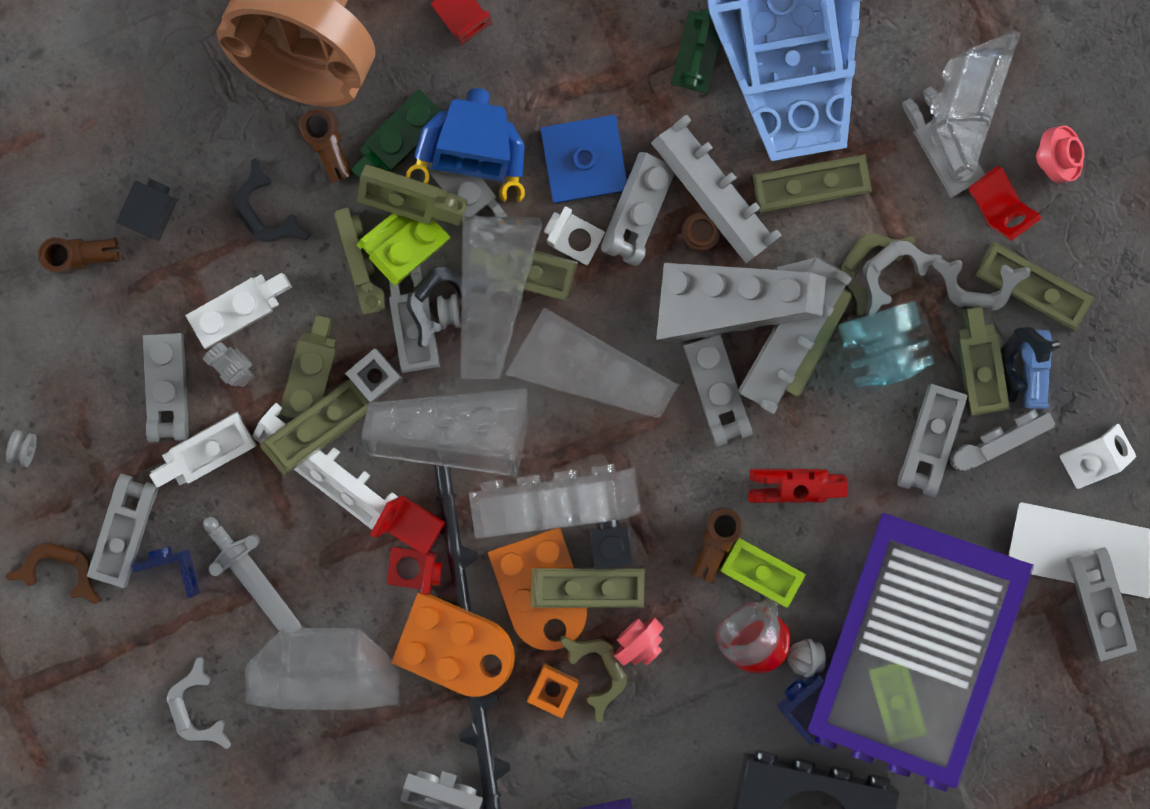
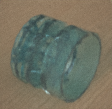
(886, 345)

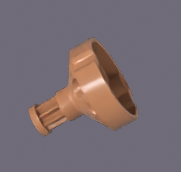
(299, 48)

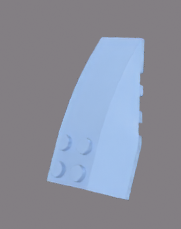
(792, 68)

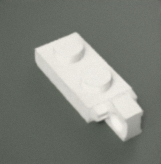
(237, 308)
(204, 451)

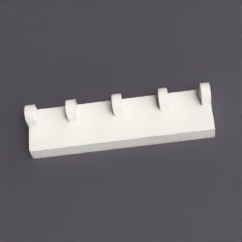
(331, 477)

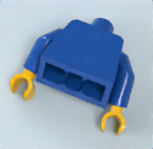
(473, 142)

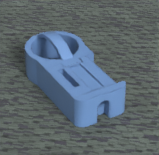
(1036, 377)

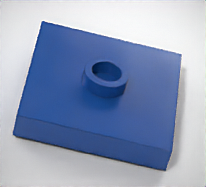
(584, 159)

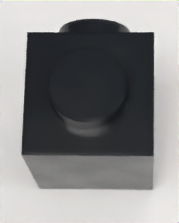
(147, 209)
(611, 544)

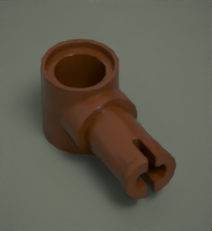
(326, 145)
(79, 253)
(715, 544)

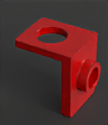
(462, 18)
(1001, 204)
(409, 524)
(428, 574)

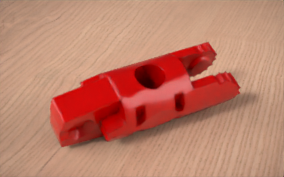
(797, 486)

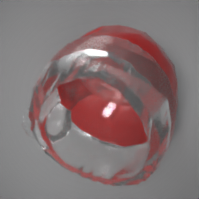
(754, 637)

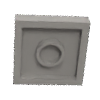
(434, 793)

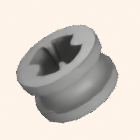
(448, 311)
(21, 448)

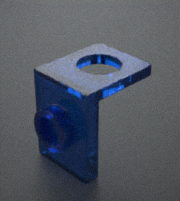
(165, 556)
(796, 694)

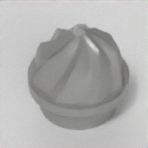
(807, 658)

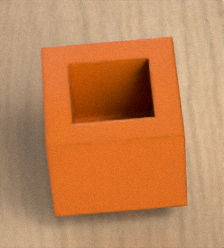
(557, 703)

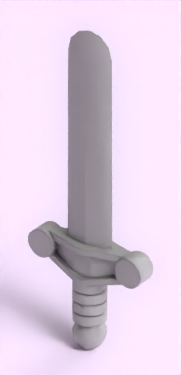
(237, 559)

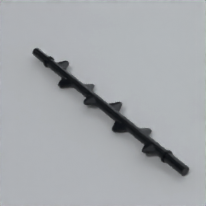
(457, 593)

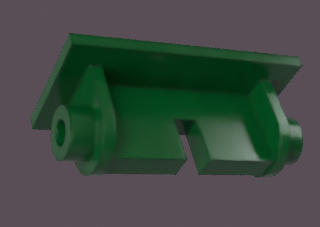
(696, 53)

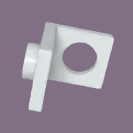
(560, 228)
(1098, 458)

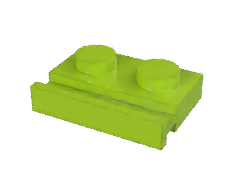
(402, 245)

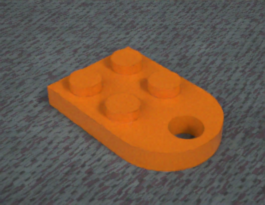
(513, 573)
(451, 646)

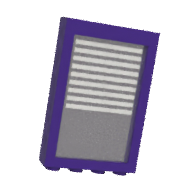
(920, 651)

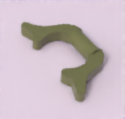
(854, 259)
(618, 679)

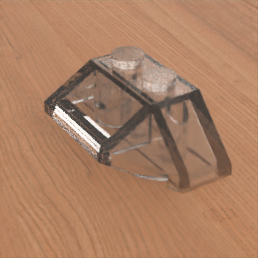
(969, 101)
(321, 671)

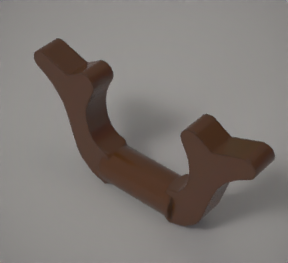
(76, 558)

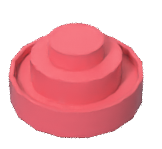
(1060, 154)
(639, 642)

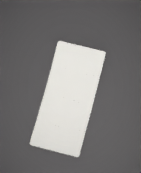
(1052, 535)

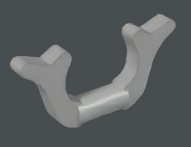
(872, 270)
(974, 299)
(180, 715)

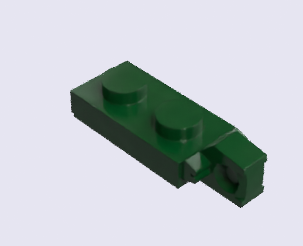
(398, 135)

